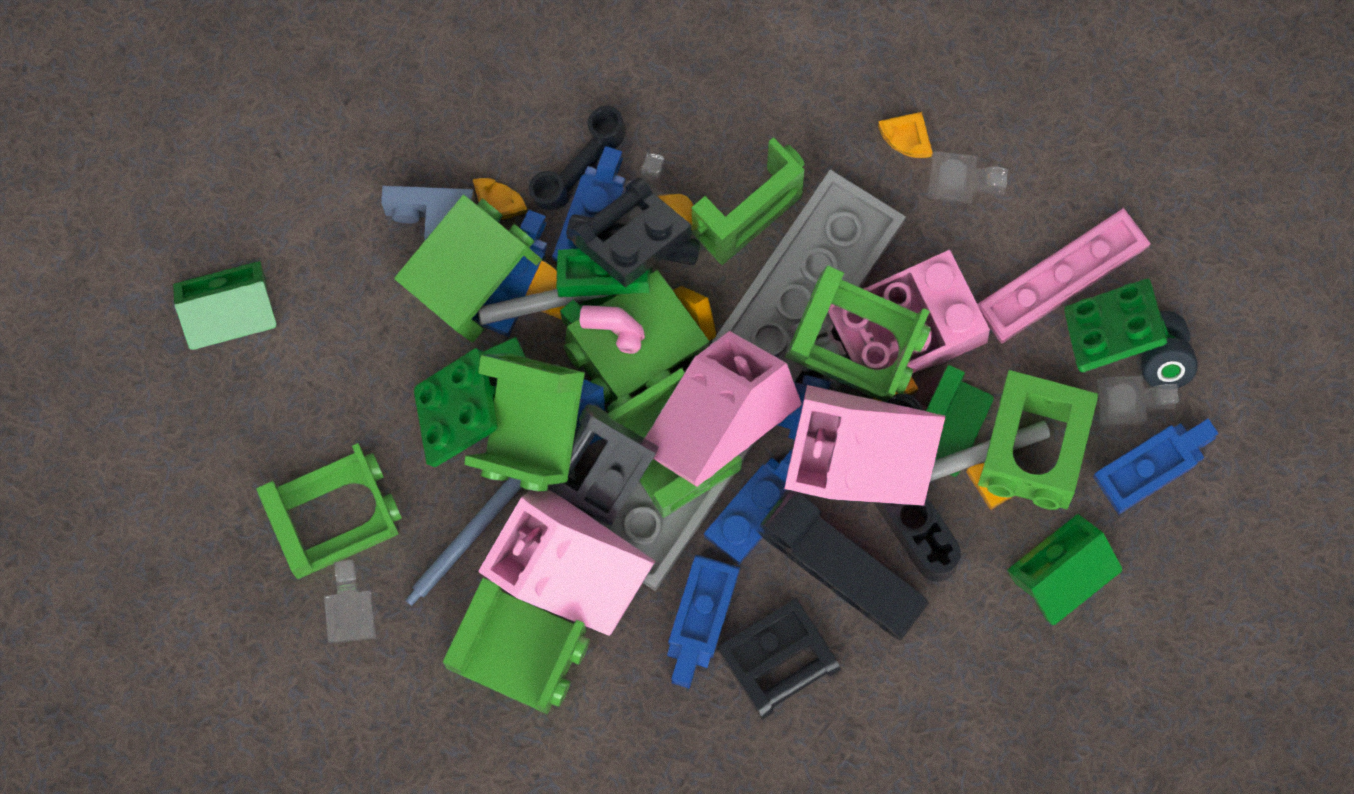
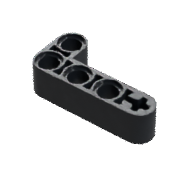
(941, 540)
(841, 565)

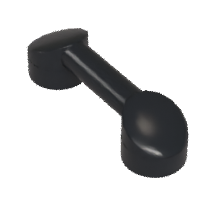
(552, 190)

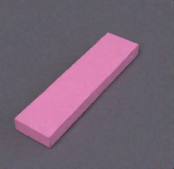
(1063, 275)

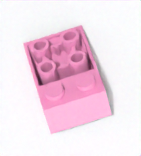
(930, 285)
(722, 407)
(863, 449)
(566, 562)

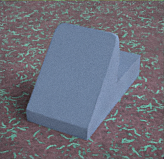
(410, 203)

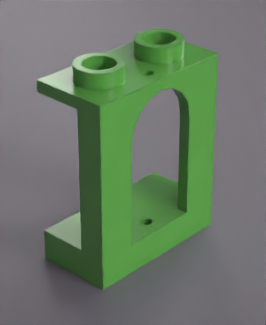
(729, 234)
(905, 325)
(1050, 400)
(348, 470)

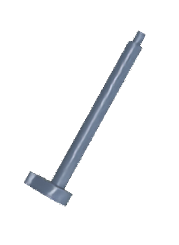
(464, 539)

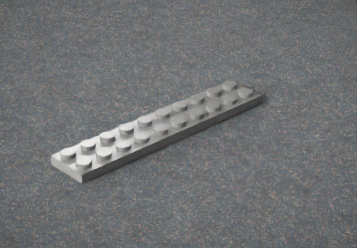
(835, 229)

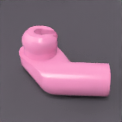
(618, 321)

